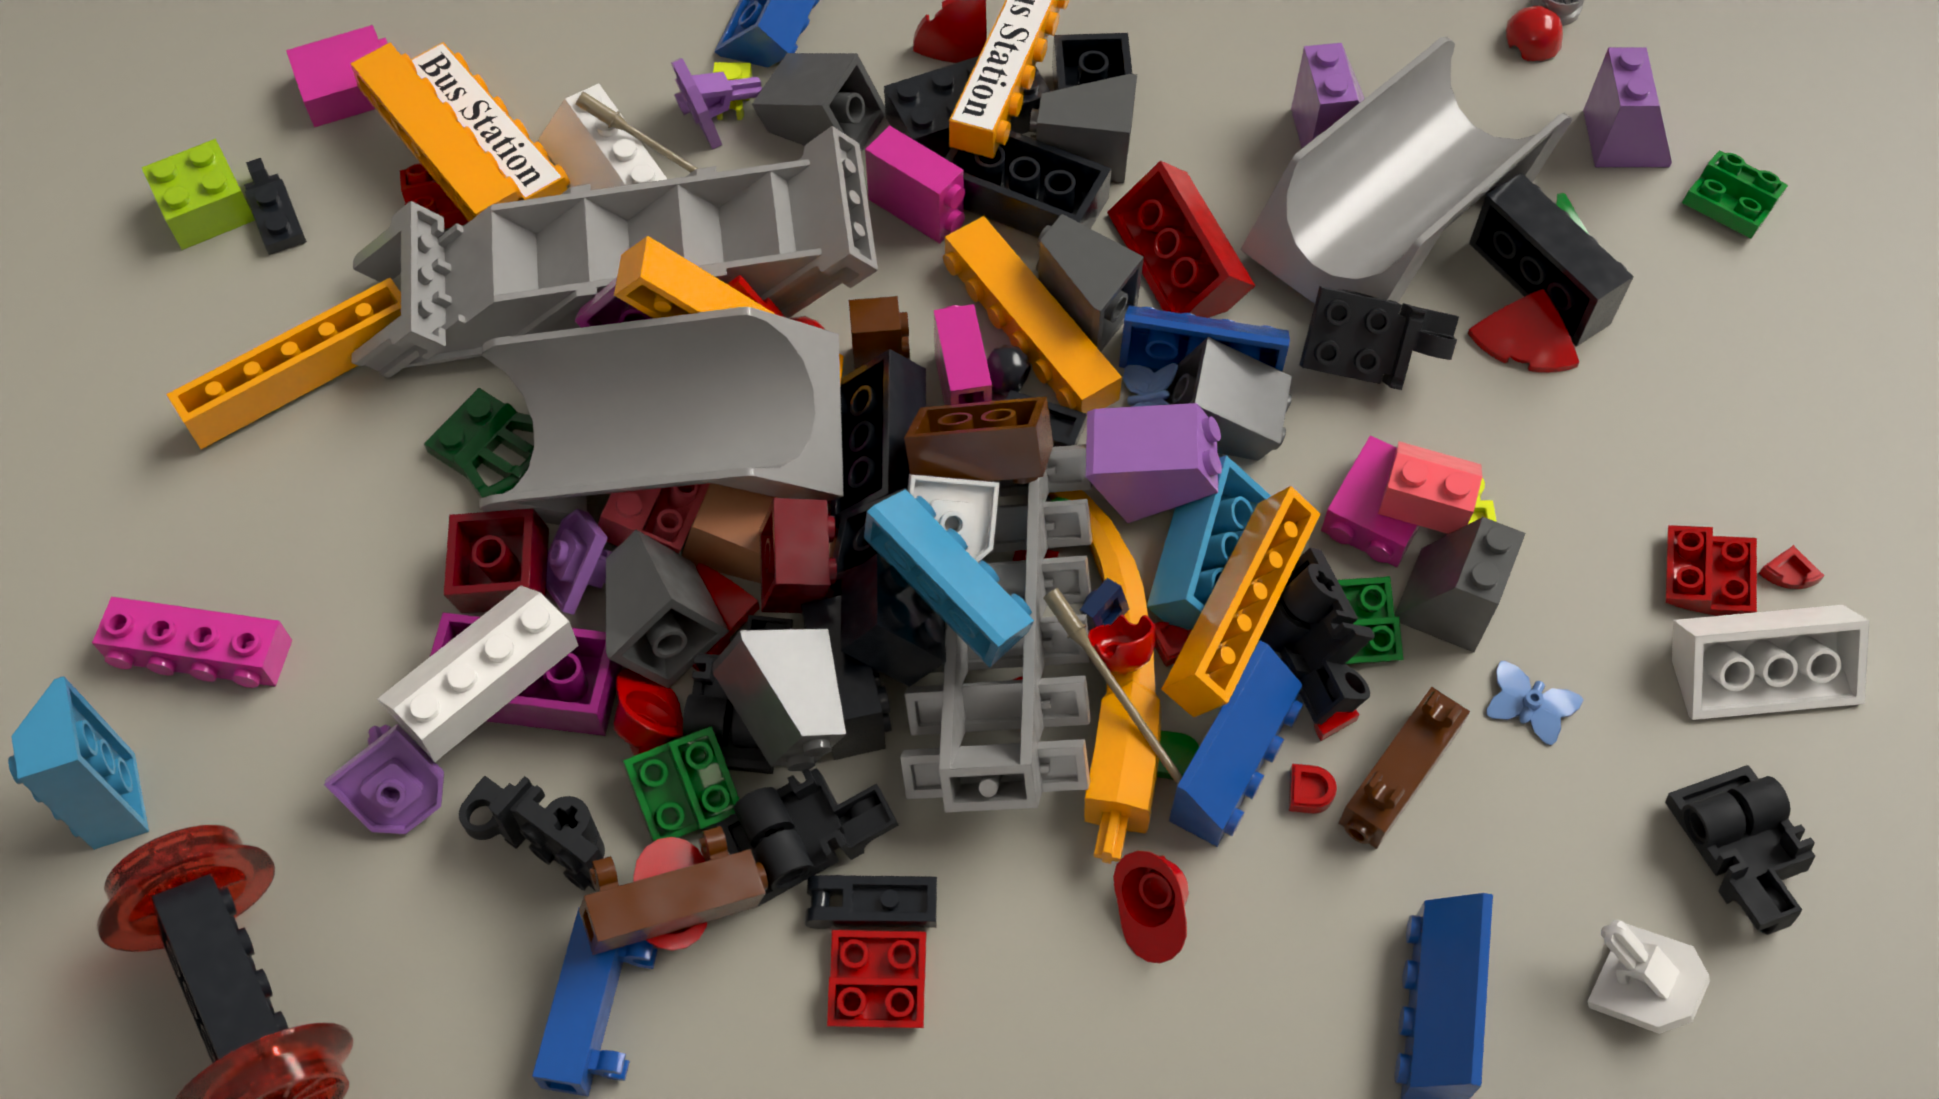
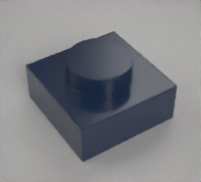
(1104, 604)

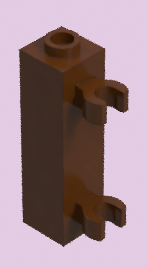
(1403, 768)
(673, 899)

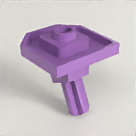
(709, 96)
(576, 560)
(389, 782)

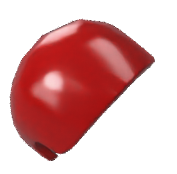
(1535, 33)
(1124, 645)

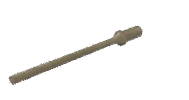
(615, 120)
(1078, 633)

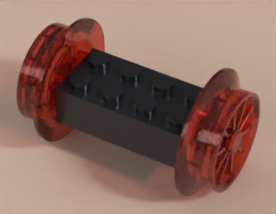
(185, 899)

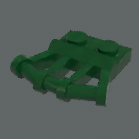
(473, 435)

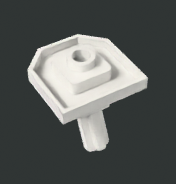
(963, 506)
(1648, 979)

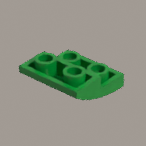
(1735, 193)
(1375, 609)
(682, 785)

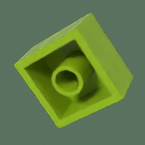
(198, 194)

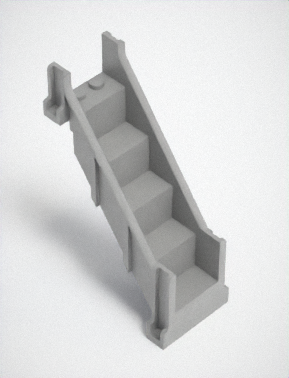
(539, 260)

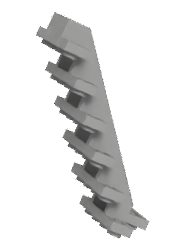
(1014, 772)

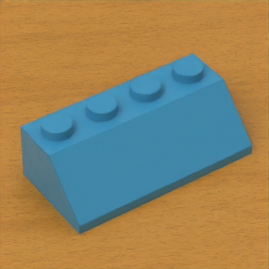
(1201, 545)
(947, 575)
(79, 767)

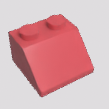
(1431, 489)

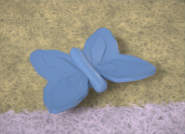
(1148, 386)
(1530, 704)

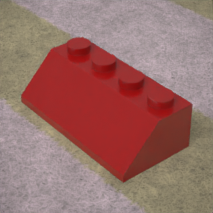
(1181, 243)

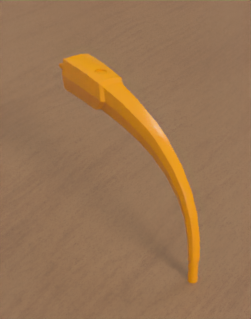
(1122, 761)

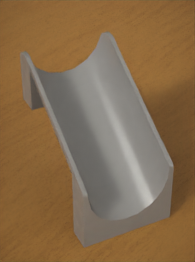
(1385, 184)
(675, 405)

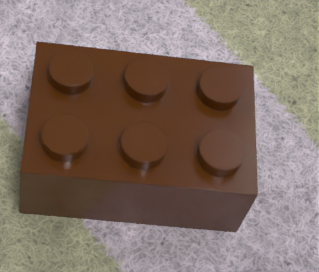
(982, 440)

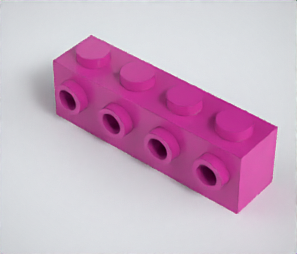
(192, 642)

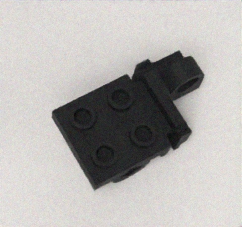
(1368, 337)
(1317, 637)
(711, 707)
(801, 826)
(557, 833)
(1746, 833)

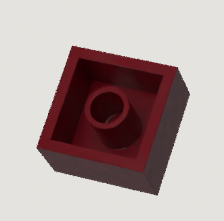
(795, 554)
(494, 556)

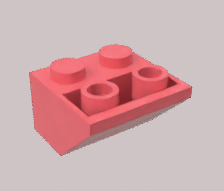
(658, 513)

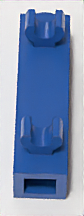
(580, 1015)

